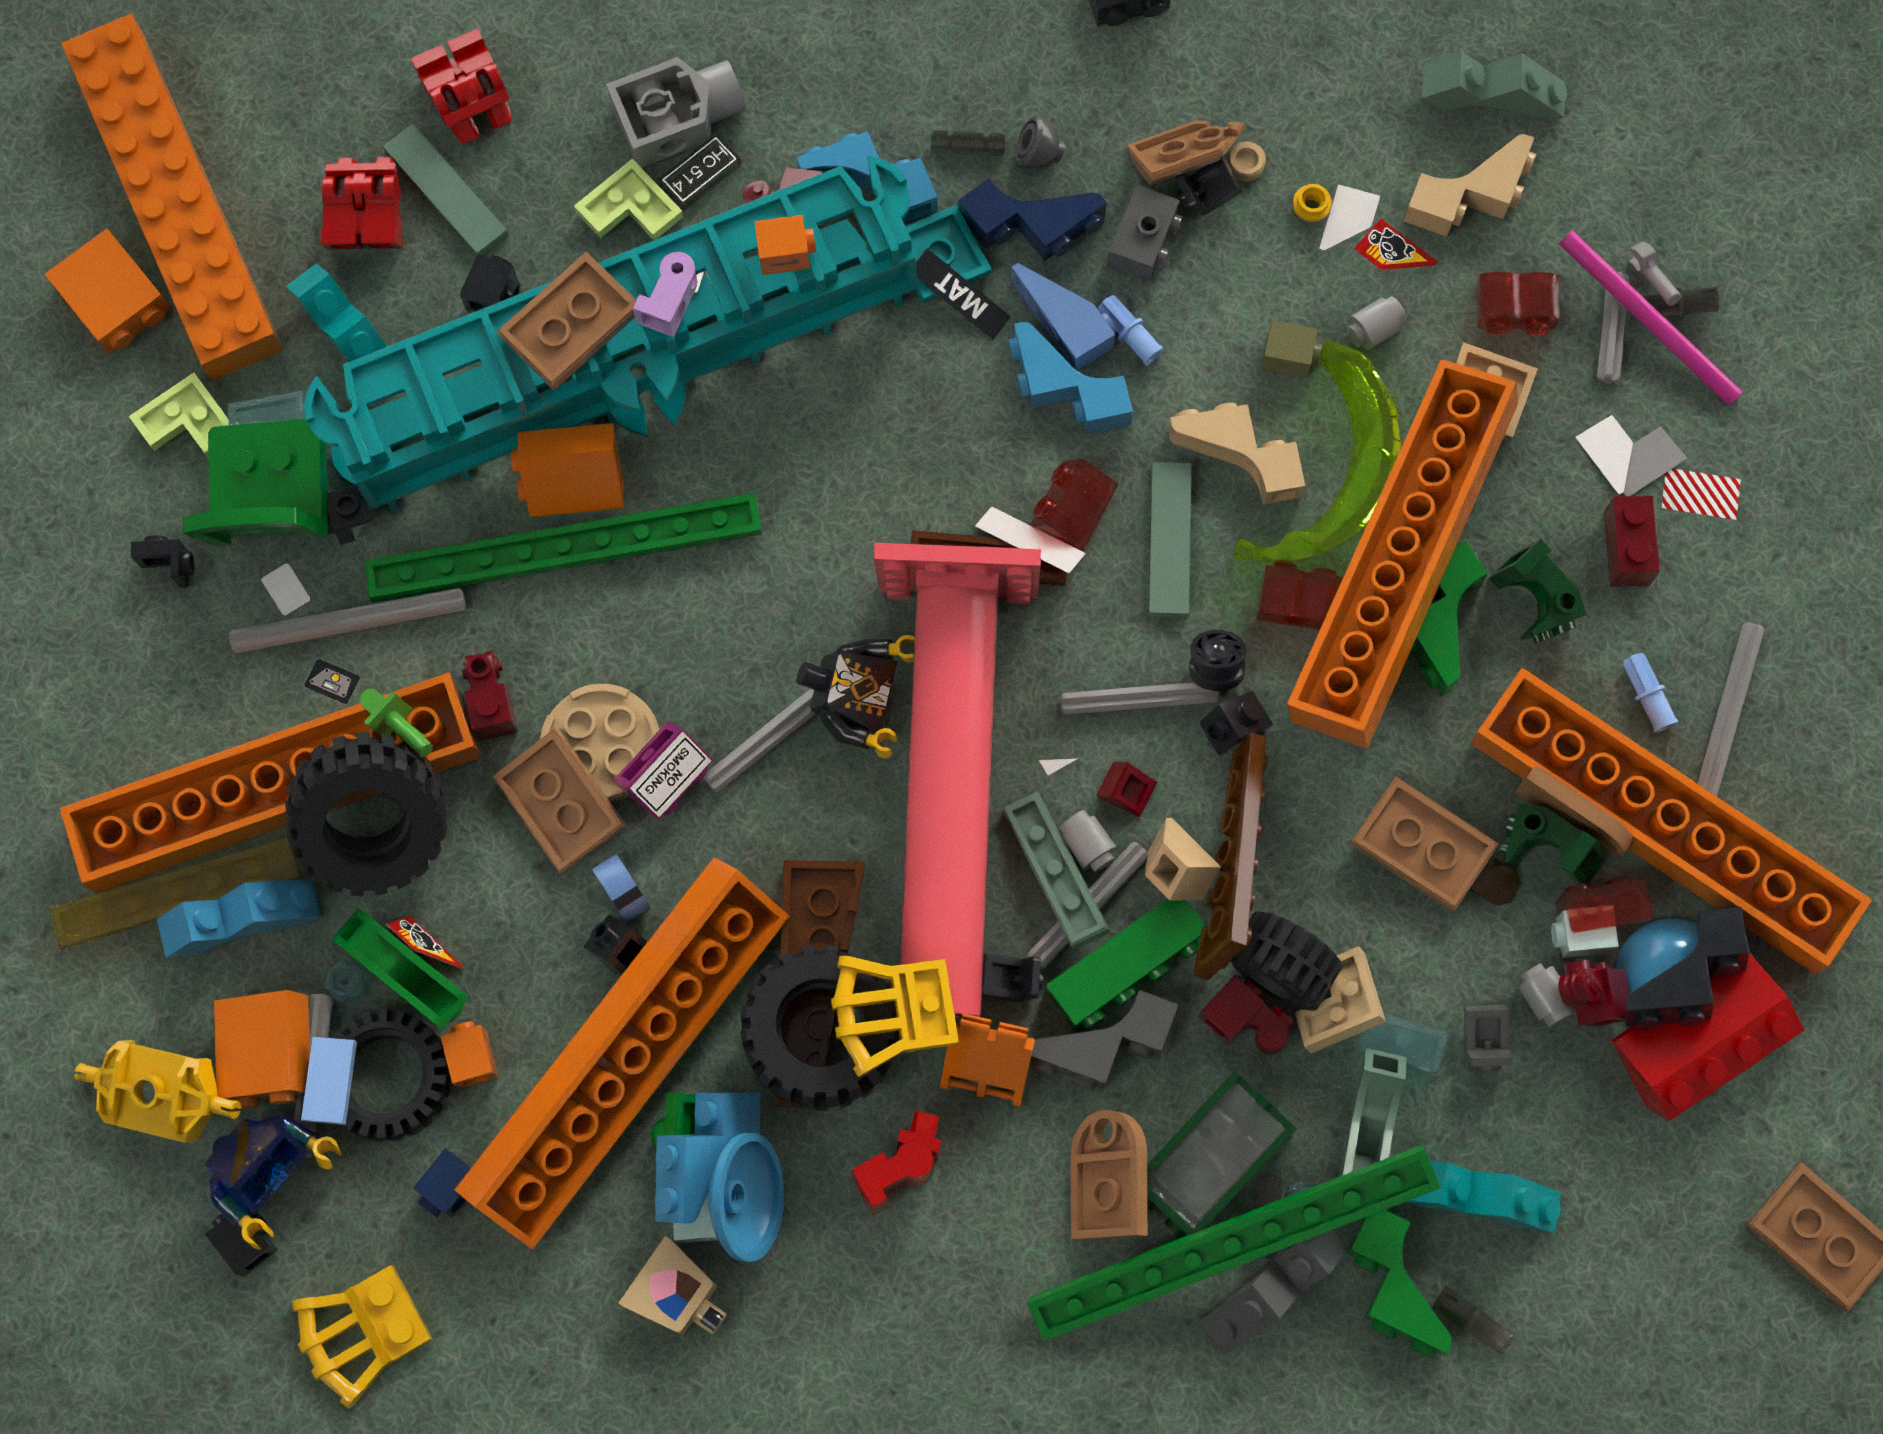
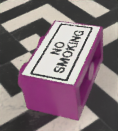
(664, 771)

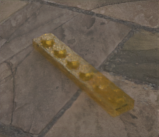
(151, 898)

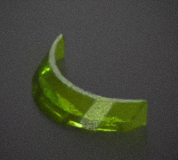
(1373, 456)

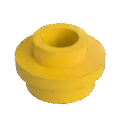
(1316, 193)

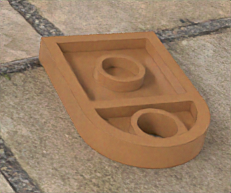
(1546, 791)
(1108, 1179)

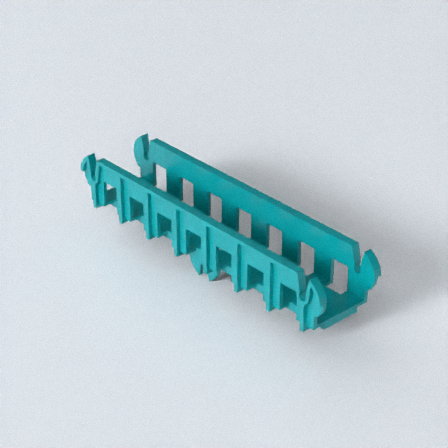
(729, 291)

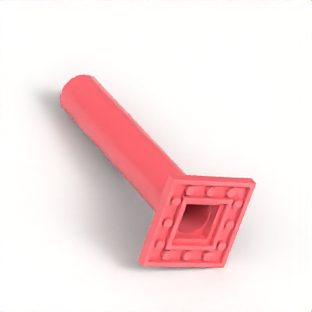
(951, 744)

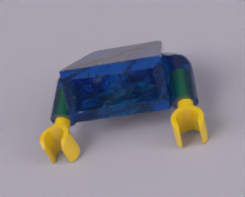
(254, 1164)

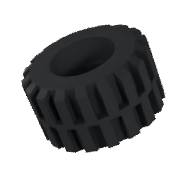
(1287, 961)

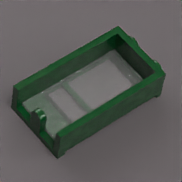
(1214, 1155)

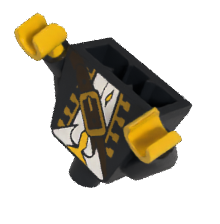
(855, 690)

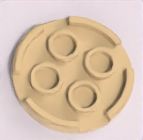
(604, 729)

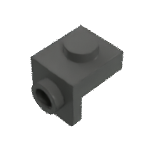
(1487, 1036)

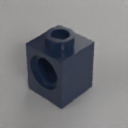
(439, 1184)

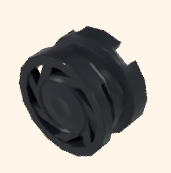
(1216, 660)

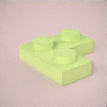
(625, 194)
(180, 408)

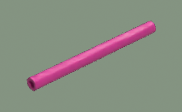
(1650, 318)

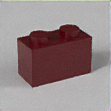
(1631, 541)

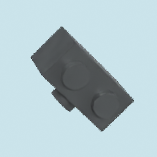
(1144, 233)

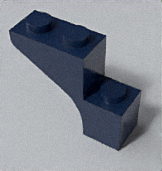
(1045, 223)

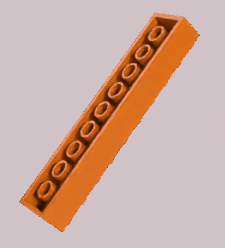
(172, 197)
(1403, 554)
(239, 790)
(1735, 862)
(622, 1053)

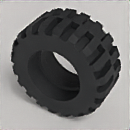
(367, 861)
(763, 1039)

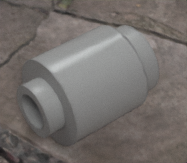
(1376, 322)
(1088, 841)
(1543, 995)

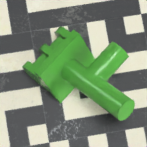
(389, 715)

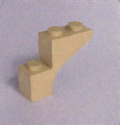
(1488, 189)
(1229, 436)

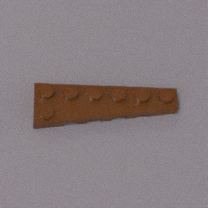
(1232, 891)
(821, 912)

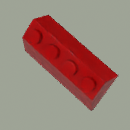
(1685, 1064)

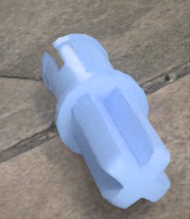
(1131, 330)
(1649, 692)

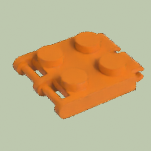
(988, 1058)

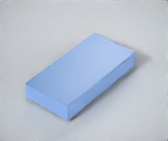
(329, 1080)

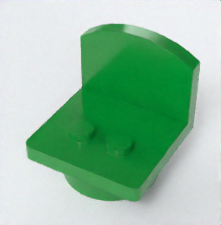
(263, 483)

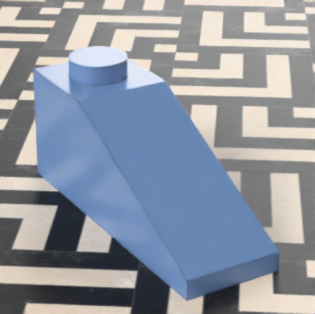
(1067, 318)

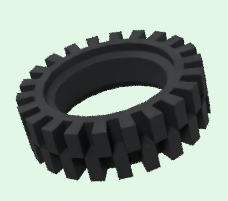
(433, 1083)

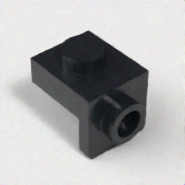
(1208, 187)
(346, 510)
(164, 552)
(1234, 721)
(1011, 978)

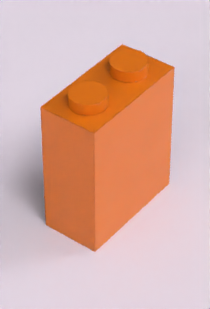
(108, 292)
(569, 470)
(262, 1047)

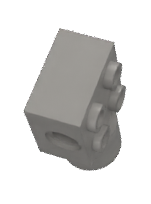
(673, 107)

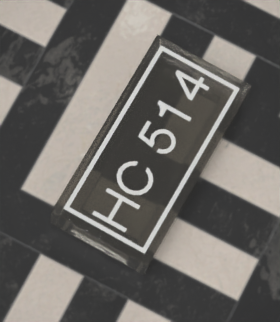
(699, 172)

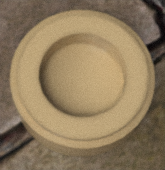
(1247, 161)

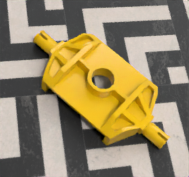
(182, 1085)

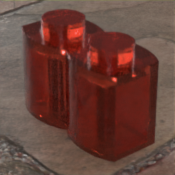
(1517, 302)
(1296, 596)

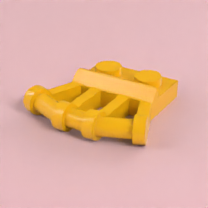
(921, 1006)
(386, 1319)

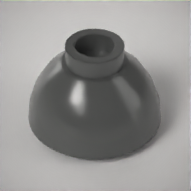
(1038, 144)

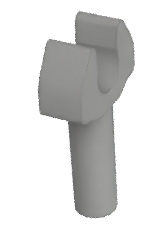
(1646, 267)

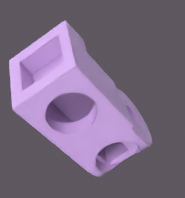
(670, 296)

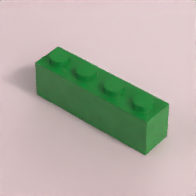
(1125, 962)

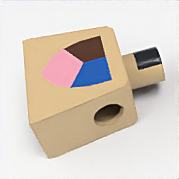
(673, 1292)

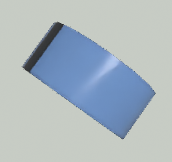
(621, 888)

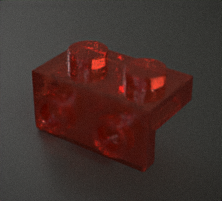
(1074, 502)
(1605, 906)

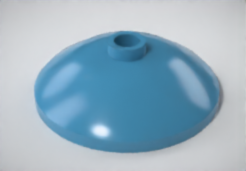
(1656, 949)
(746, 1197)

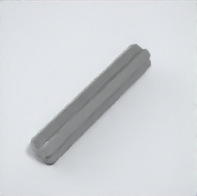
(1612, 338)

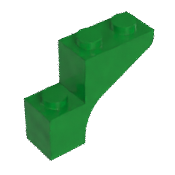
(1438, 636)
(401, 969)
(1397, 1302)

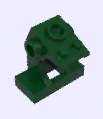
(1541, 576)
(1580, 851)

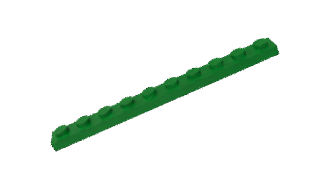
(562, 547)
(1234, 1242)

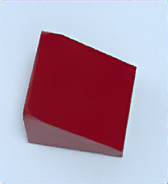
(1127, 788)

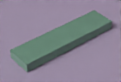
(445, 190)
(1170, 539)
(1055, 870)

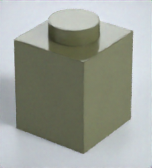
(1291, 349)

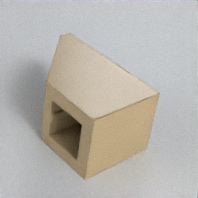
(1179, 864)

